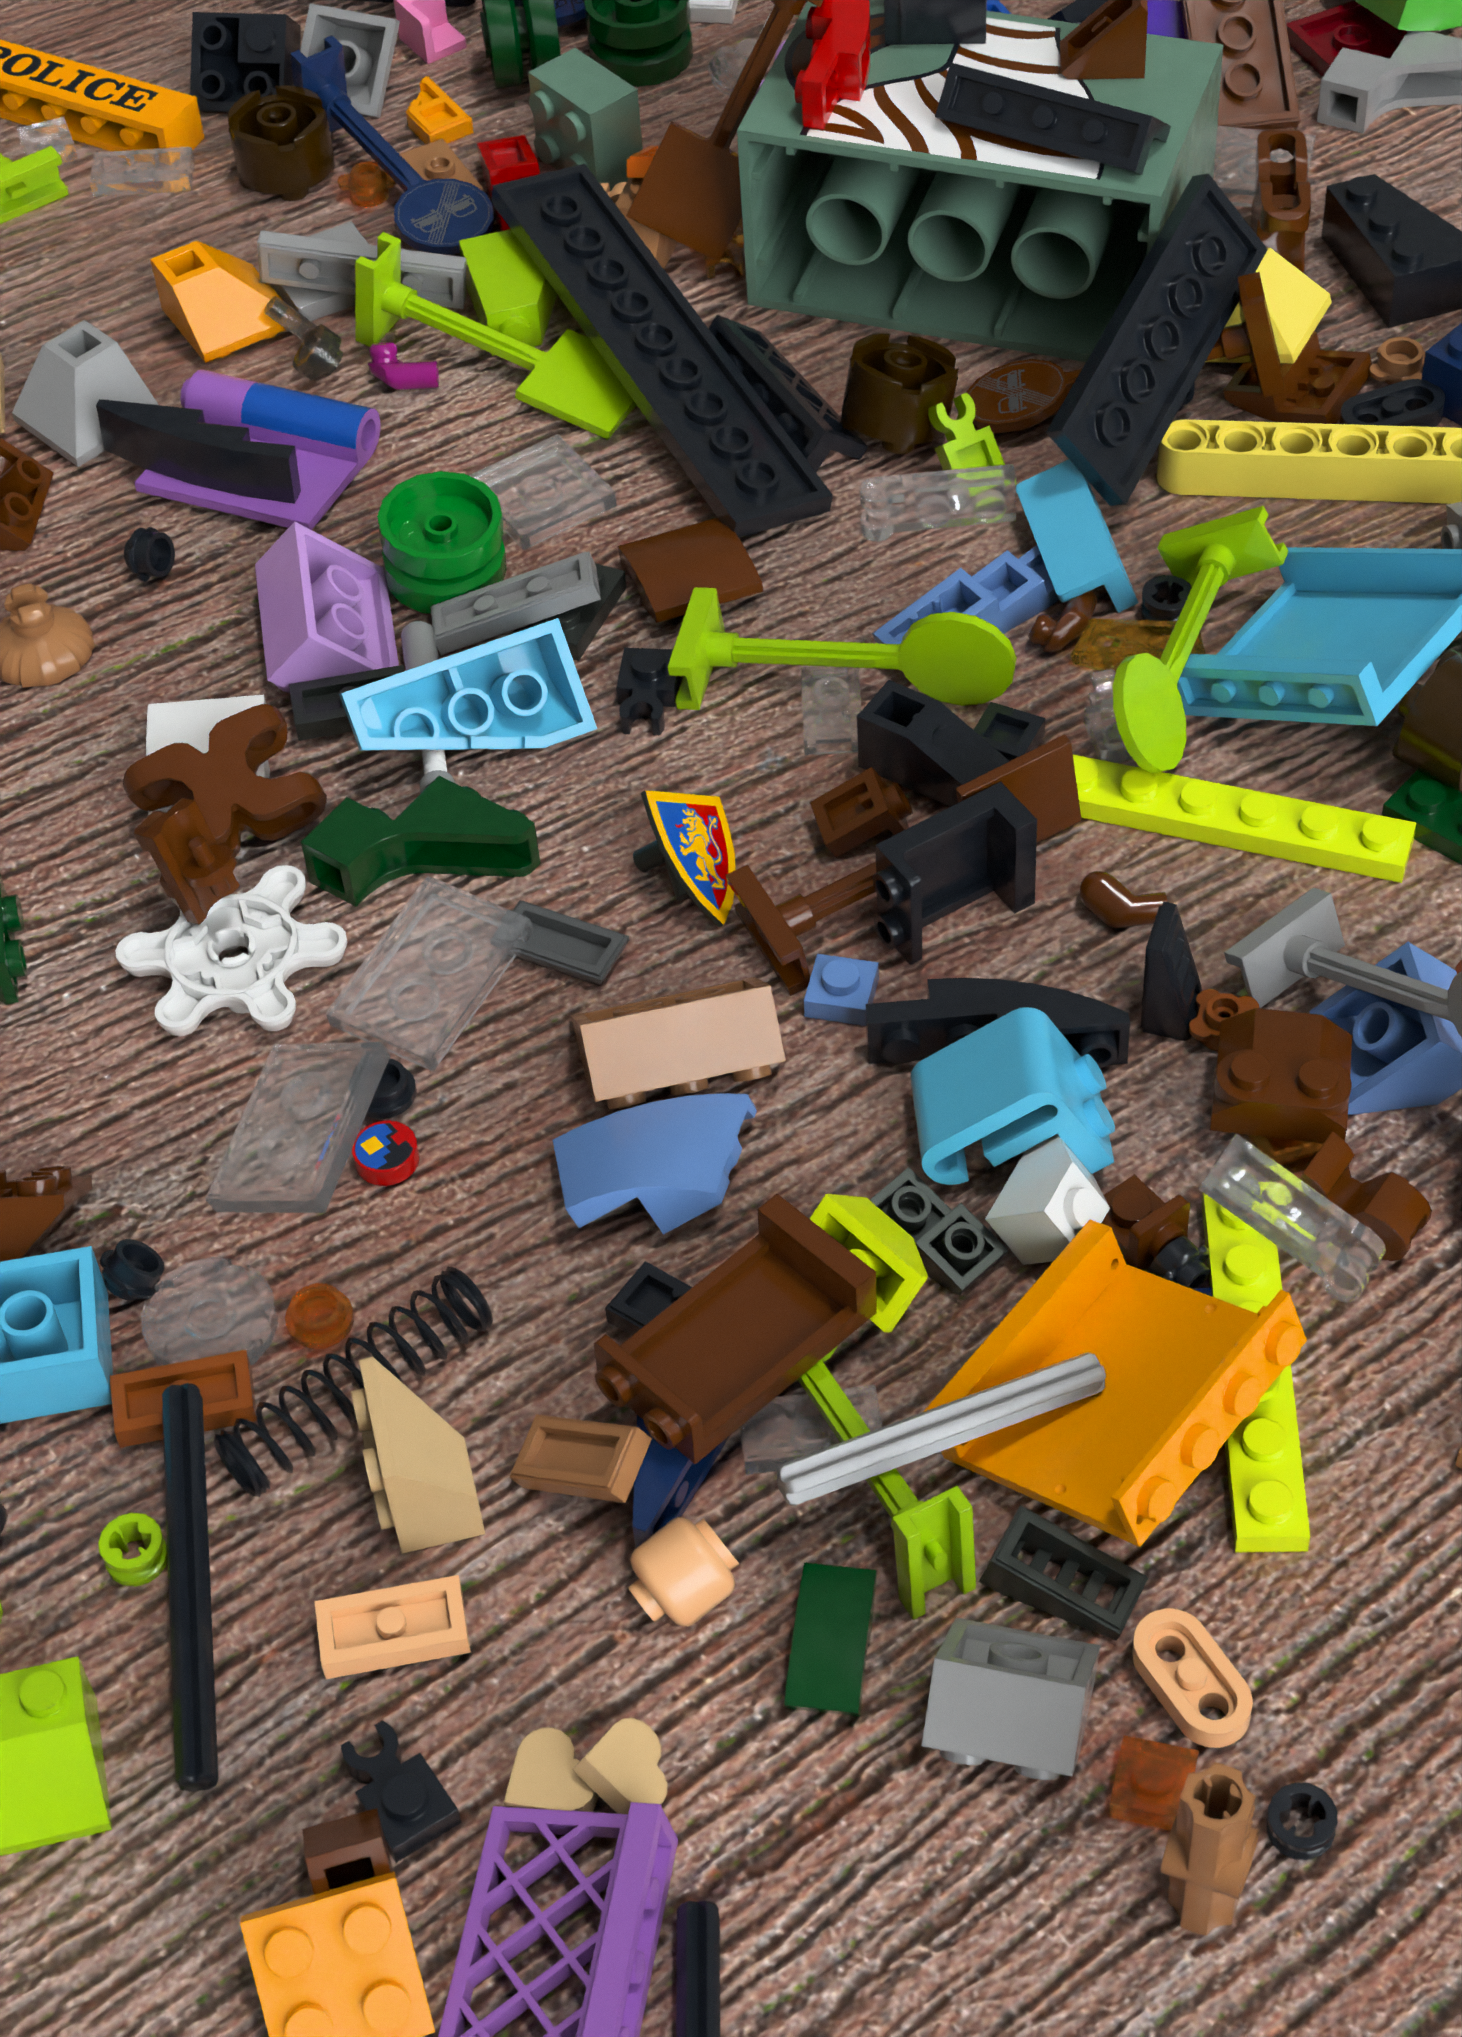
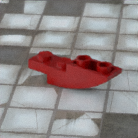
(838, 59)

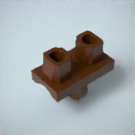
(190, 860)

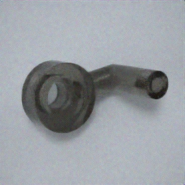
(320, 346)

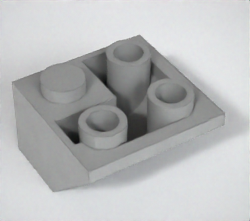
(66, 386)

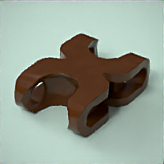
(1282, 195)
(227, 782)

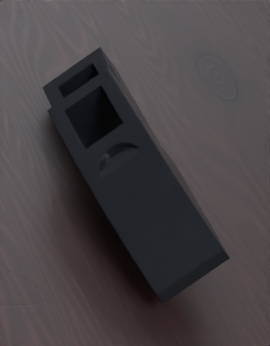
(959, 1006)

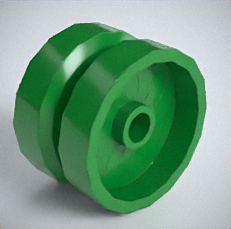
(440, 538)

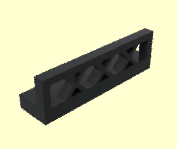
(1049, 118)
(787, 394)

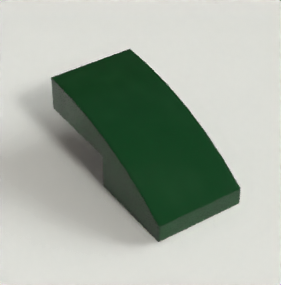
(831, 1639)

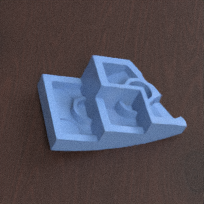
(663, 1152)

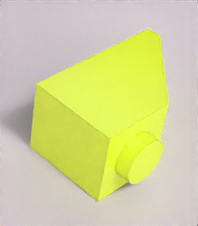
(879, 1244)

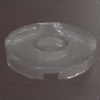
(209, 1312)

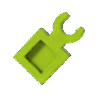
(965, 445)

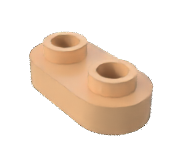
(1194, 1682)

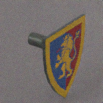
(694, 846)

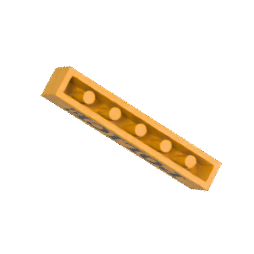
(96, 103)

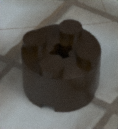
(281, 141)
(894, 387)
(1433, 724)

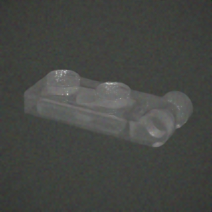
(937, 500)
(1295, 1218)

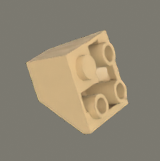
(414, 1464)

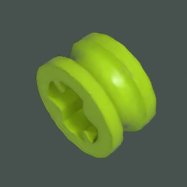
(129, 1529)

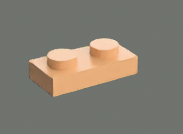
(392, 1627)

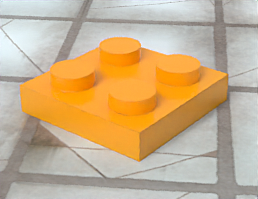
(339, 1964)

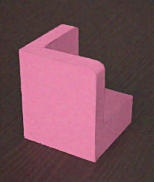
(427, 29)

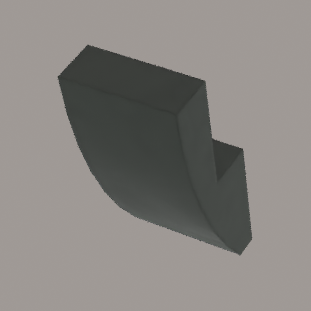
(950, 1242)

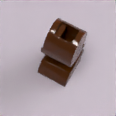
(1382, 1204)

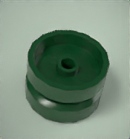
(518, 31)
(640, 38)

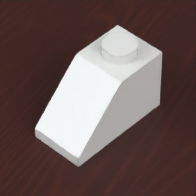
(1046, 1202)

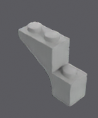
(1365, 86)

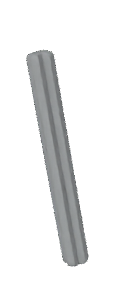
(940, 1428)

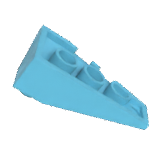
(488, 697)

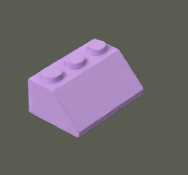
(321, 610)

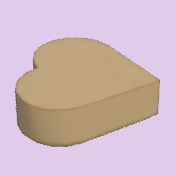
(625, 1766)
(545, 1777)

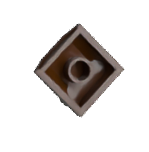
(1282, 1076)

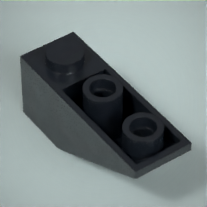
(921, 744)

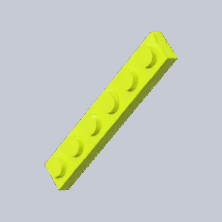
(1244, 819)
(1265, 1447)

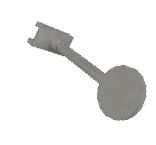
(1306, 942)

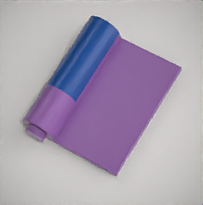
(329, 440)

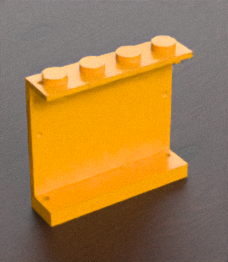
(1173, 1392)

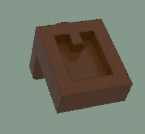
(860, 811)
(1144, 1221)

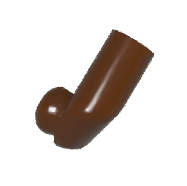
(1074, 619)

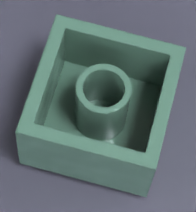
(584, 116)

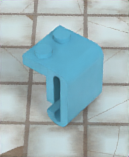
(1012, 1091)

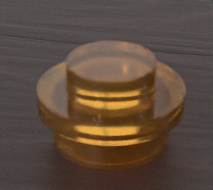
(319, 1316)

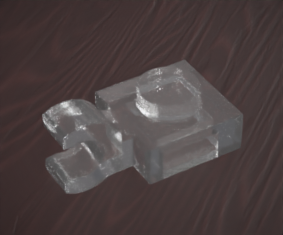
(1101, 721)

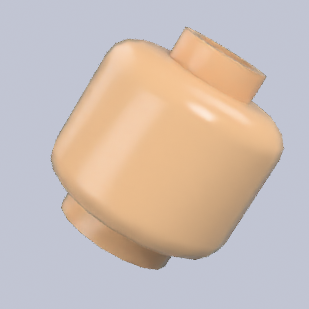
(682, 1571)

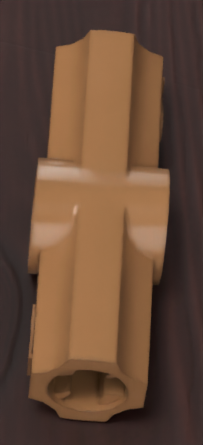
(1210, 1848)

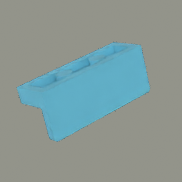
(1074, 535)

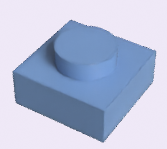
(841, 989)

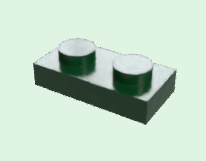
(1434, 810)

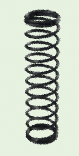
(231, 1446)

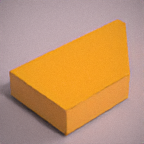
(436, 115)

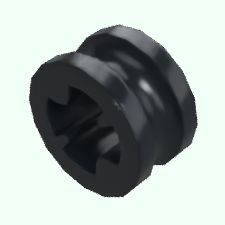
(1164, 589)
(1317, 1802)

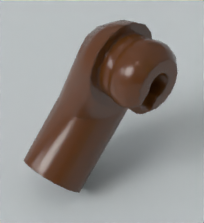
(1116, 904)

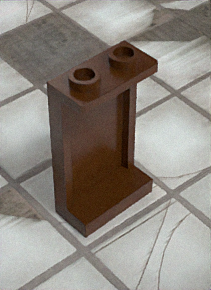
(739, 1333)

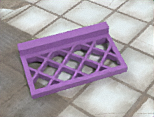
(619, 1950)

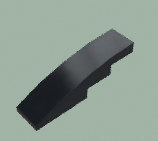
(198, 453)

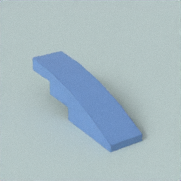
(1000, 593)

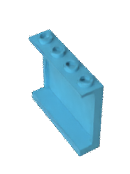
(1334, 638)

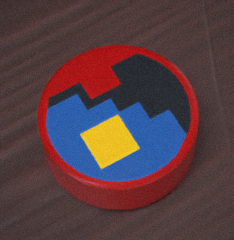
(385, 1153)

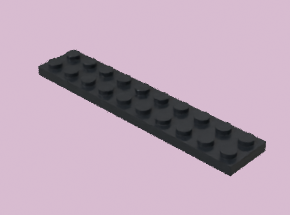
(662, 351)

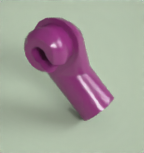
(399, 374)

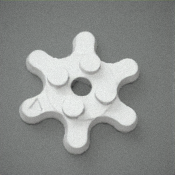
(242, 982)

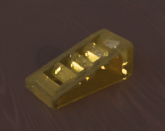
(1127, 639)

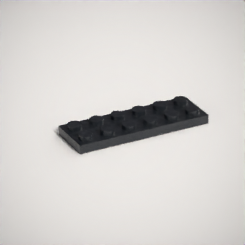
(1157, 341)

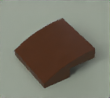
(1313, 386)
(685, 558)

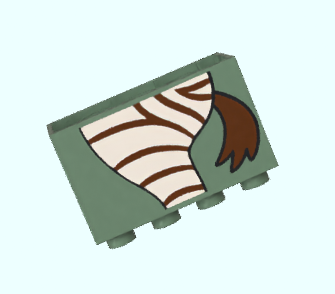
(953, 225)

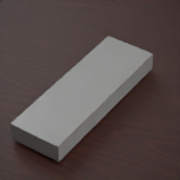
(515, 602)

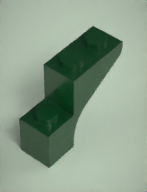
(438, 833)

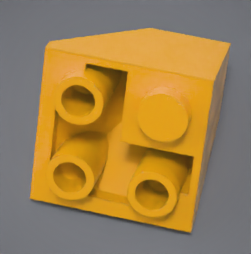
(213, 299)

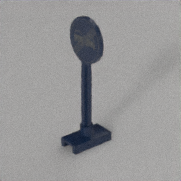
(428, 213)

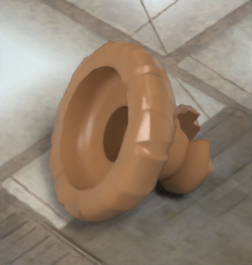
(41, 640)

